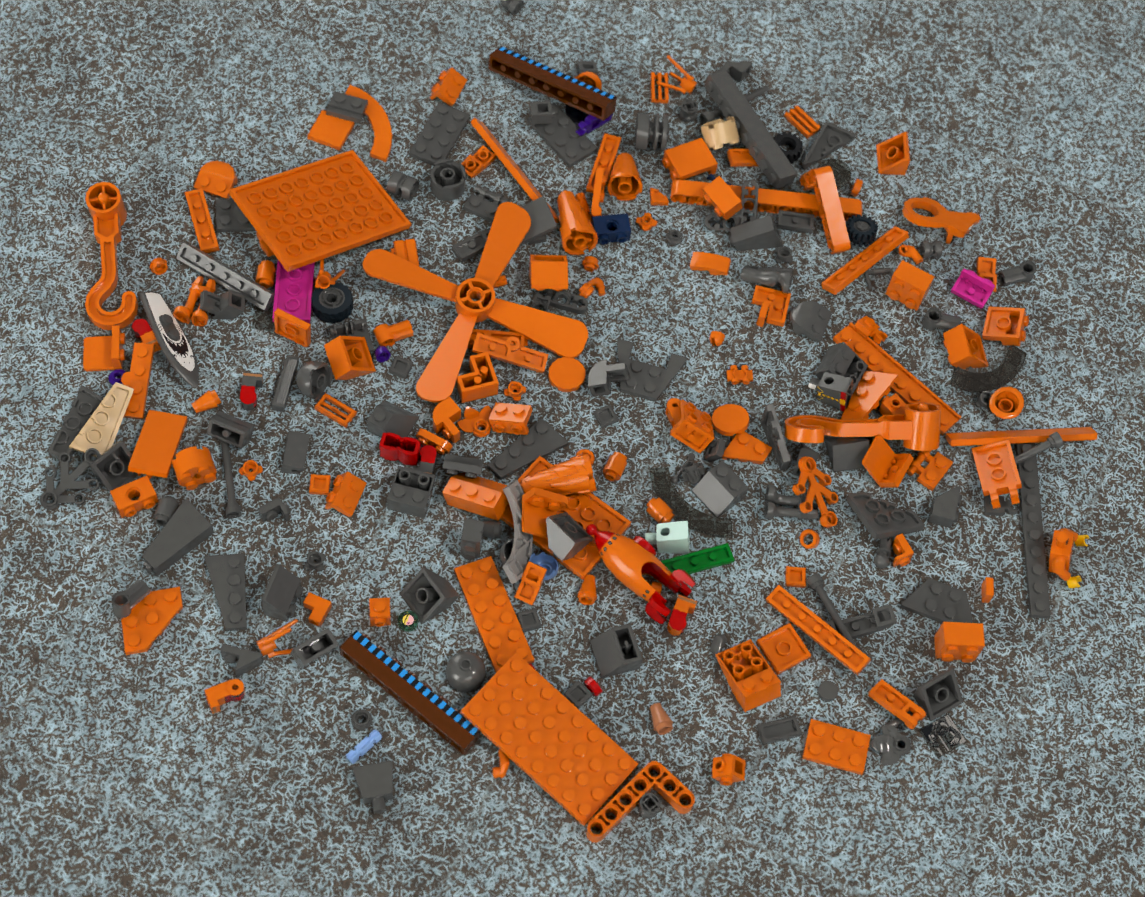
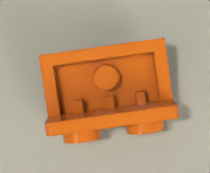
(449, 86)
(510, 418)
(345, 493)

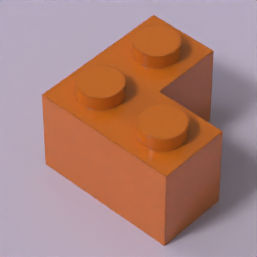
(480, 382)

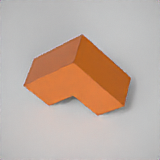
(319, 606)

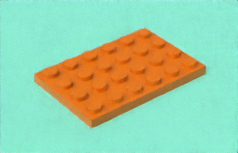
(585, 510)

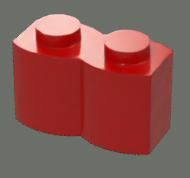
(404, 449)

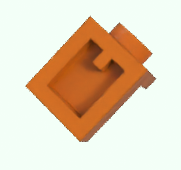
(903, 550)

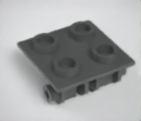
(355, 328)

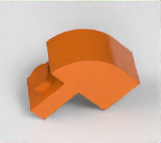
(444, 417)

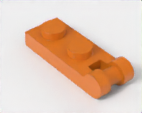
(598, 195)
(897, 703)

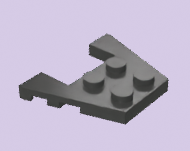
(646, 379)

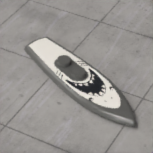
(171, 337)

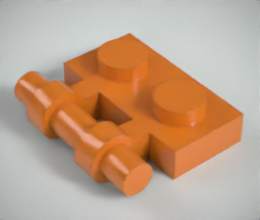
(934, 470)

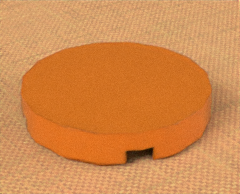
(566, 374)
(730, 419)

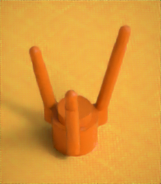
(687, 84)
(324, 278)
(268, 645)

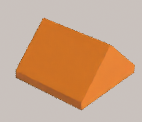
(893, 155)

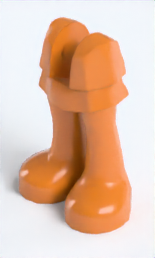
(199, 317)

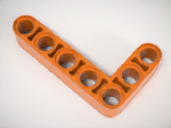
(829, 206)
(633, 795)

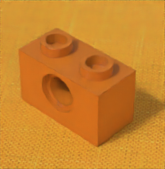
(139, 488)

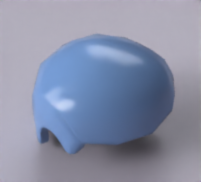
(546, 561)

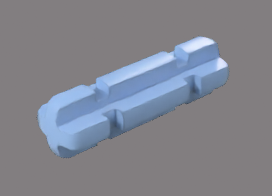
(363, 746)

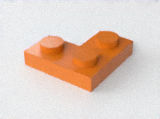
(778, 304)

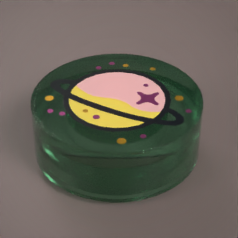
(408, 621)

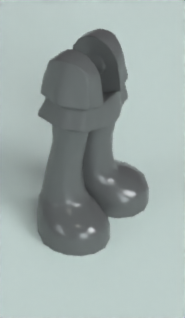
(772, 510)

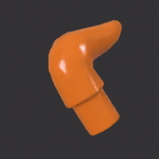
(599, 285)

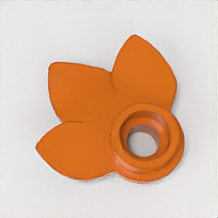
(474, 419)

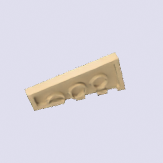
(105, 421)

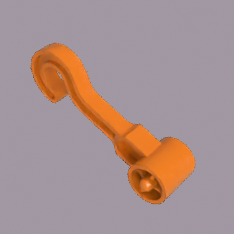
(108, 216)
(917, 427)

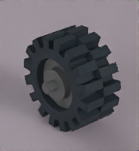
(861, 230)

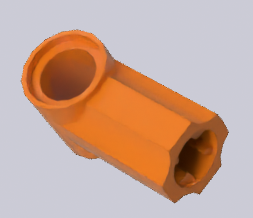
(388, 335)

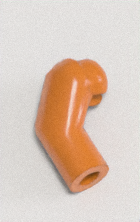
(911, 252)

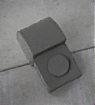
(222, 307)
(603, 374)

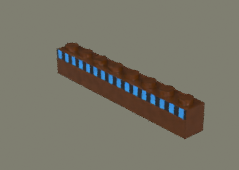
(552, 83)
(410, 692)

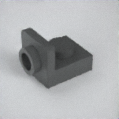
(272, 509)

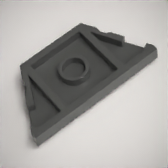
(939, 602)

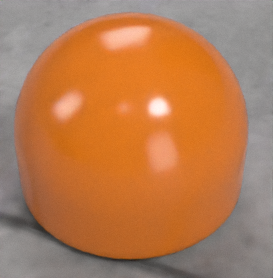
(816, 539)

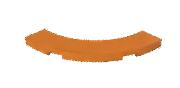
(379, 123)

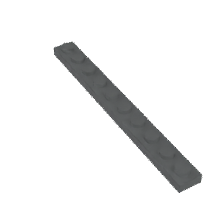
(1033, 535)

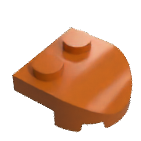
(216, 178)

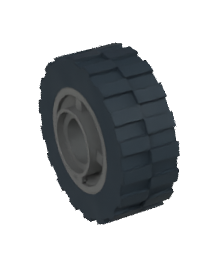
(332, 303)

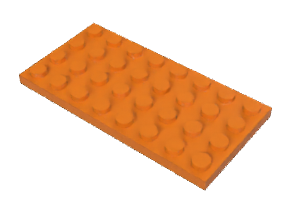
(549, 738)

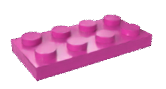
(294, 291)

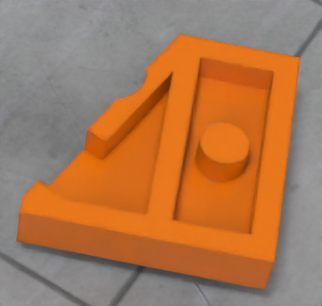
(747, 448)

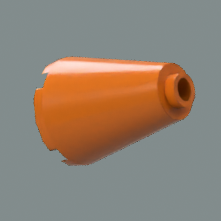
(624, 178)

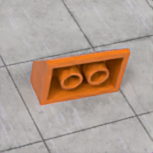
(476, 495)

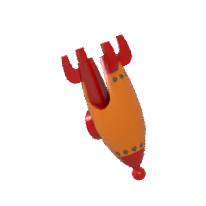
(630, 560)

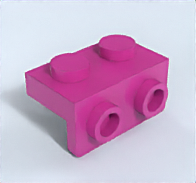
(973, 288)

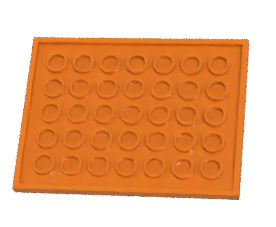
(319, 210)

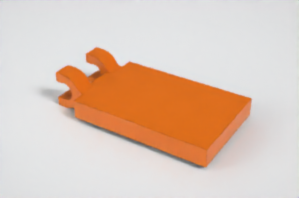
(997, 471)

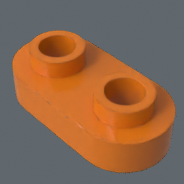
(428, 438)

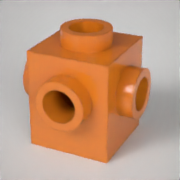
(728, 769)

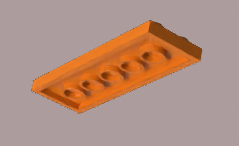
(492, 612)

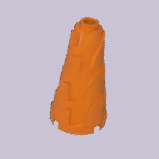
(576, 229)
(564, 478)

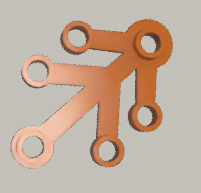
(809, 471)

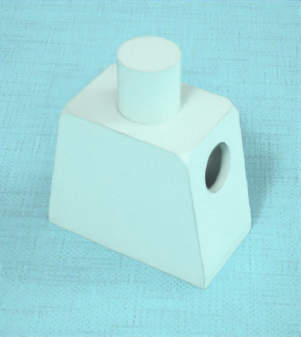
(671, 537)

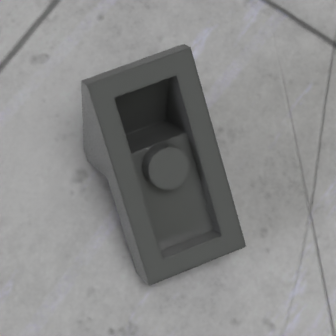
(245, 658)

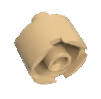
(720, 132)

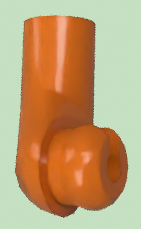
(504, 764)

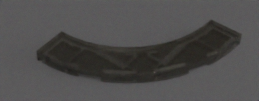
(991, 380)
(683, 511)

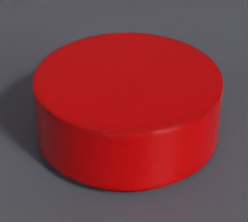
(592, 686)

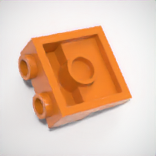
(1005, 325)

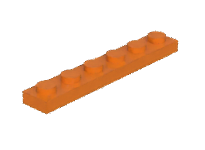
(864, 260)
(818, 630)

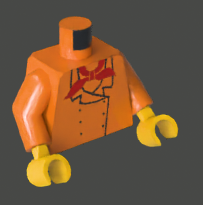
(1061, 554)

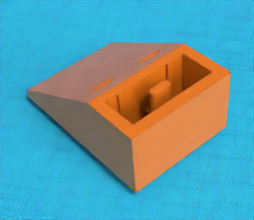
(749, 675)

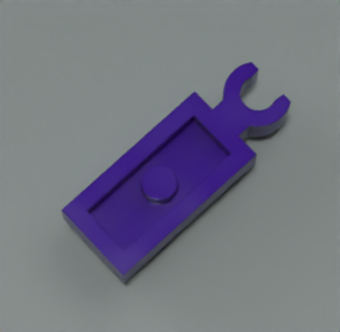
(590, 124)

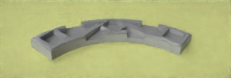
(523, 541)

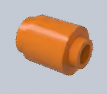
(266, 274)
(615, 466)
(660, 510)

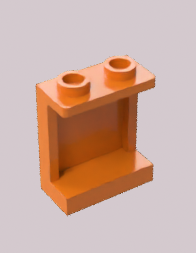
(689, 160)

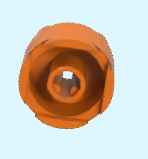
(194, 467)

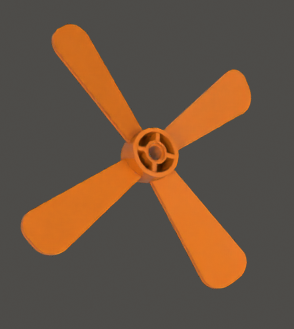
(552, 331)

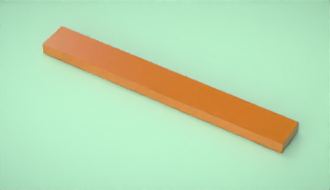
(509, 163)
(1019, 436)

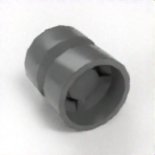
(401, 185)

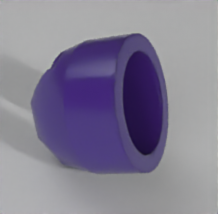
(379, 354)

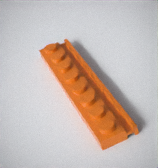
(908, 387)

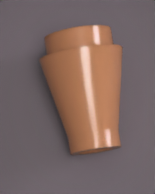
(661, 721)

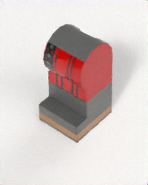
(248, 390)
(428, 459)

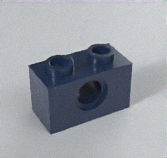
(618, 223)

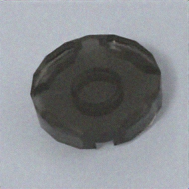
(840, 171)

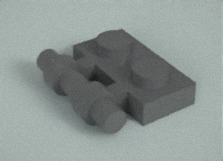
(482, 208)

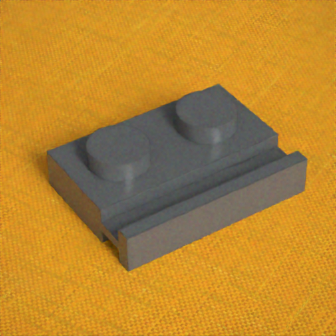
(347, 107)

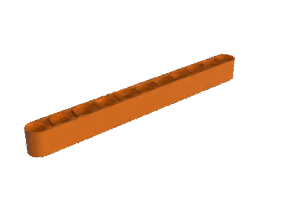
(768, 200)

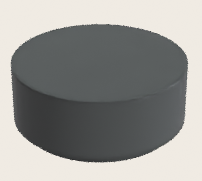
(827, 691)

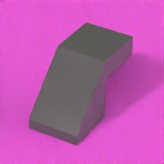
(738, 70)

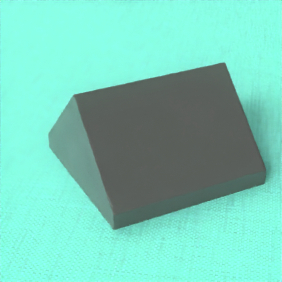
(846, 452)
(112, 467)
(939, 694)

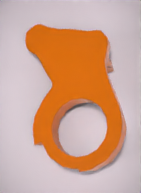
(954, 223)

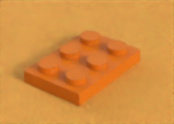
(836, 746)

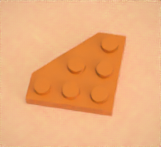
(150, 619)

